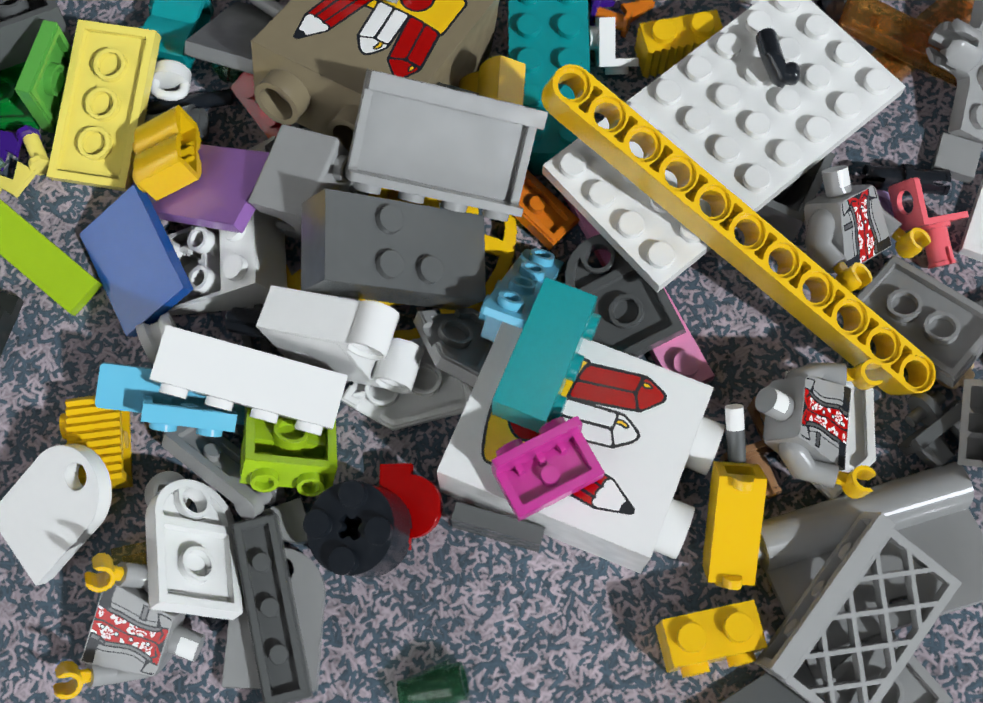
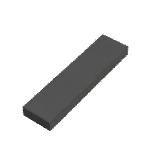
(271, 610)

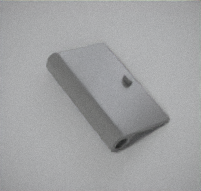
(927, 510)

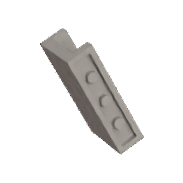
(441, 145)

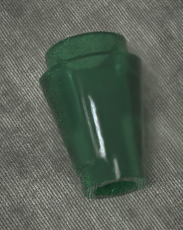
(437, 684)

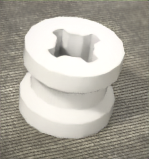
(151, 335)

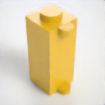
(734, 524)

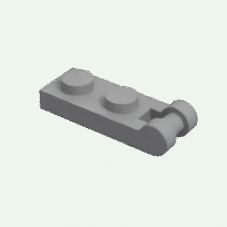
(219, 465)

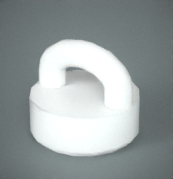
(171, 80)

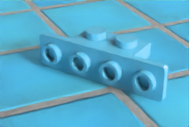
(517, 291)
(131, 390)

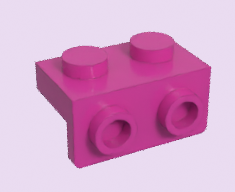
(545, 467)

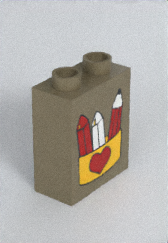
(318, 51)

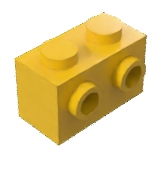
(711, 636)

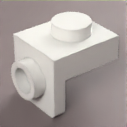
(603, 42)

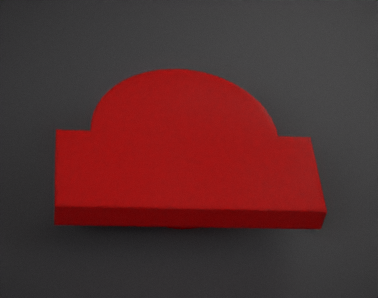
(418, 495)

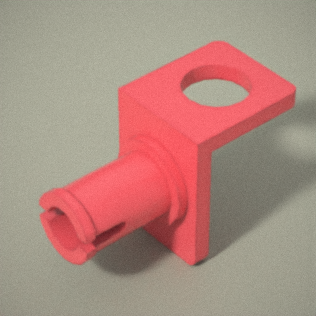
(939, 250)

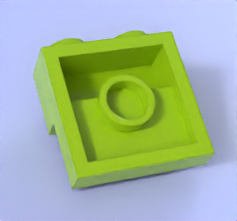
(286, 456)

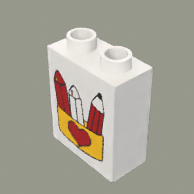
(641, 430)

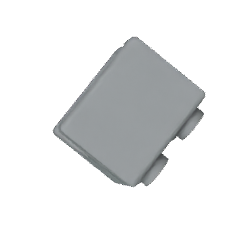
(296, 170)

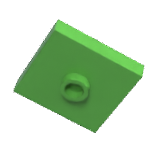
(45, 75)

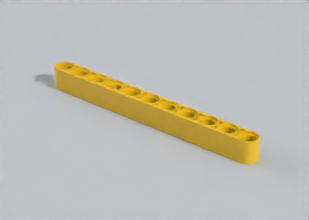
(717, 232)

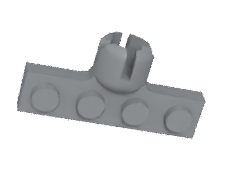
(963, 57)

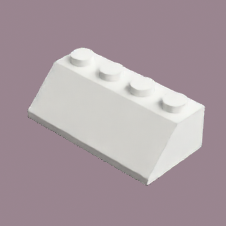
(248, 378)

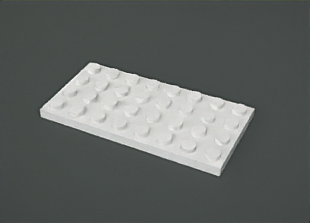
(733, 125)

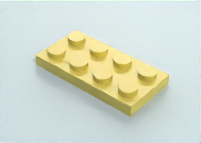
(103, 104)

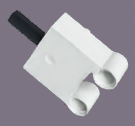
(334, 335)

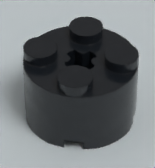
(334, 529)

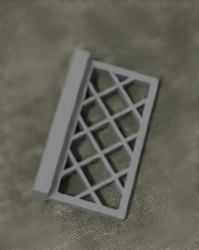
(835, 588)

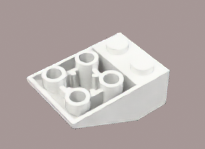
(230, 266)

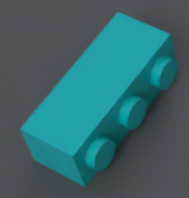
(546, 356)

